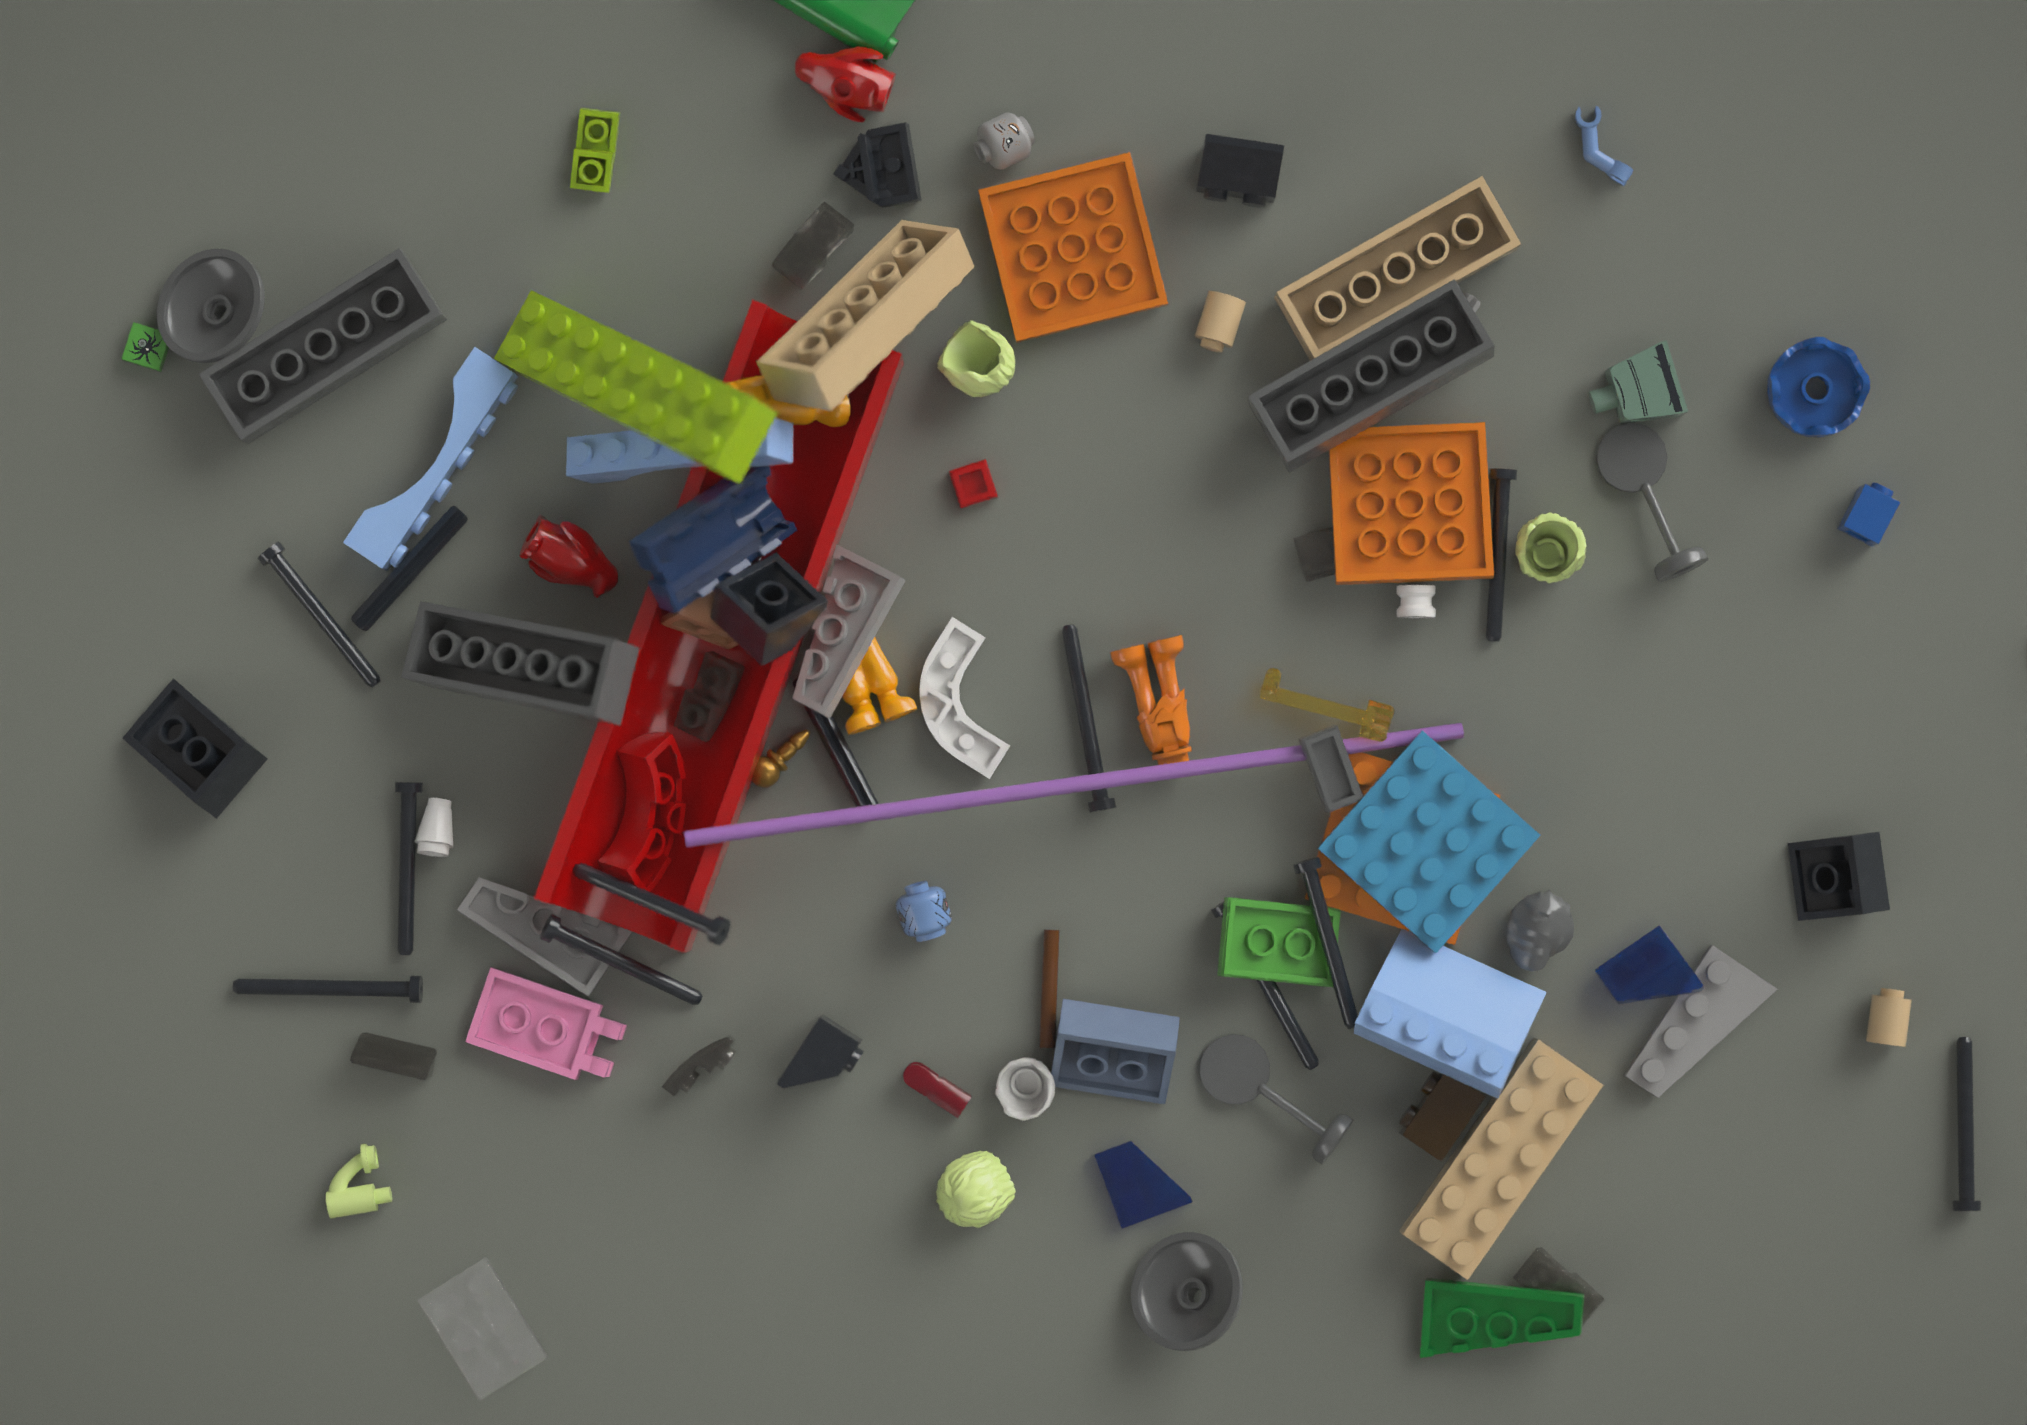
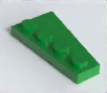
(1481, 1315)

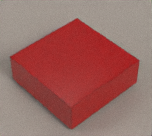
(973, 484)

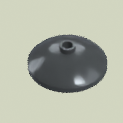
(199, 295)
(1166, 1289)

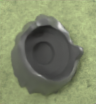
(1539, 929)

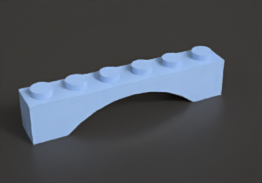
(628, 454)
(386, 528)

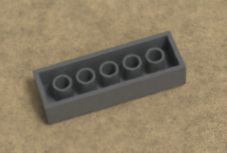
(322, 346)
(1371, 375)
(520, 662)

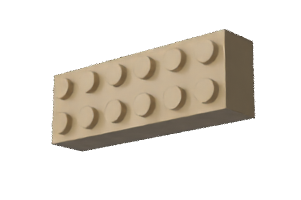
(1398, 268)
(865, 315)
(1501, 1158)

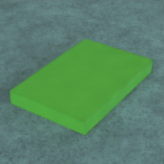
(1273, 942)

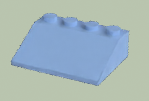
(1449, 1013)

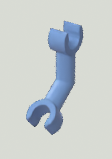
(1613, 168)

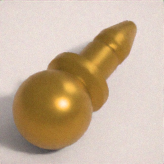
(768, 768)

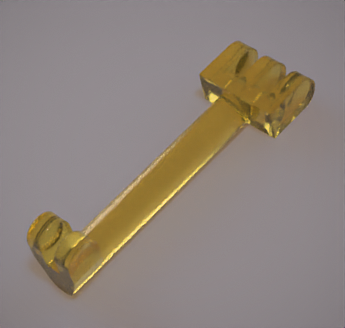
(1374, 720)

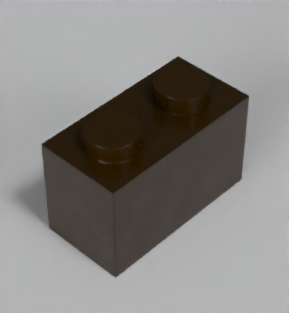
(1440, 1114)

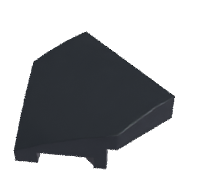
(883, 166)

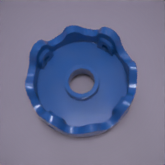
(1844, 380)

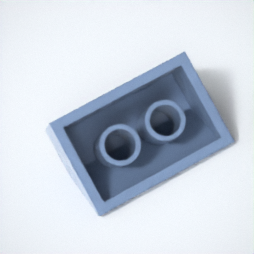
(1114, 1051)

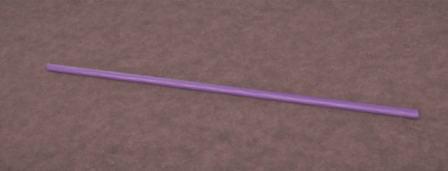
(1048, 788)

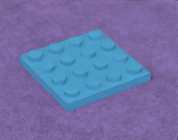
(1428, 841)

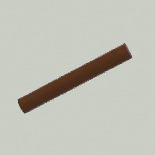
(1049, 988)

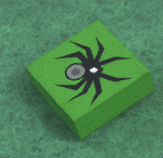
(145, 347)

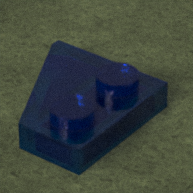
(1648, 971)
(1138, 1184)

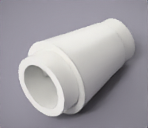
(436, 829)

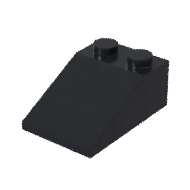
(194, 748)

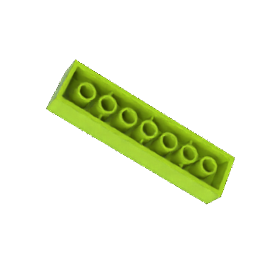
(636, 386)

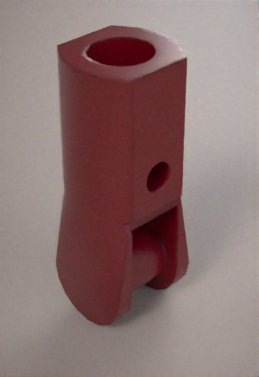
(936, 1088)

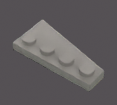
(858, 602)
(519, 922)
(1698, 1021)

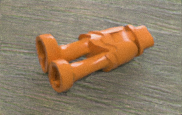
(1163, 723)

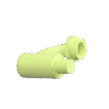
(359, 1199)

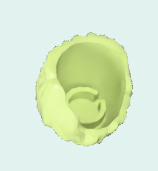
(977, 360)
(1550, 548)
(974, 1190)

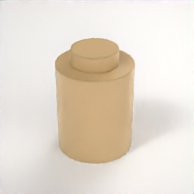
(1219, 321)
(1889, 1018)

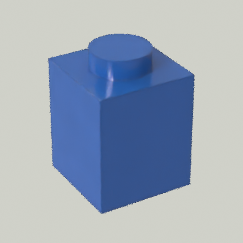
(1869, 513)

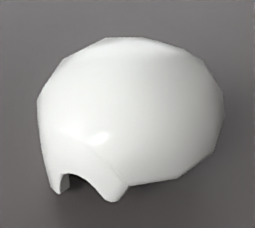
(1025, 1088)

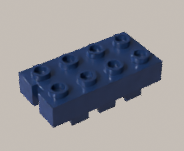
(711, 539)

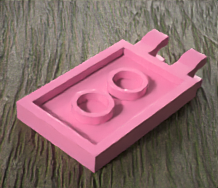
(541, 1026)

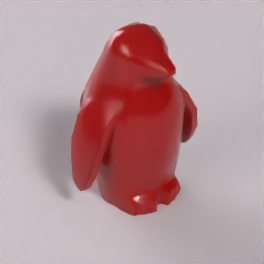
(847, 80)
(568, 556)

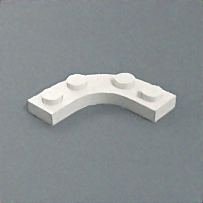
(942, 703)

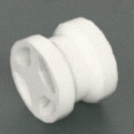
(1416, 601)

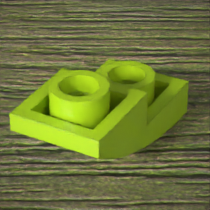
(595, 150)

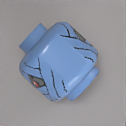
(923, 911)

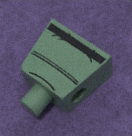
(1642, 388)

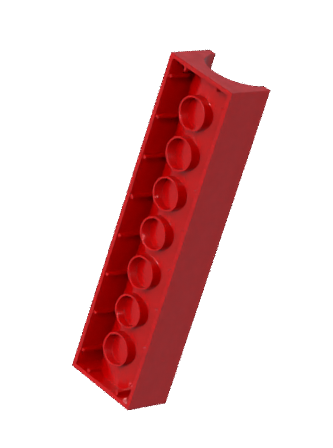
(818, 498)

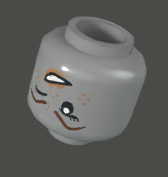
(1004, 140)

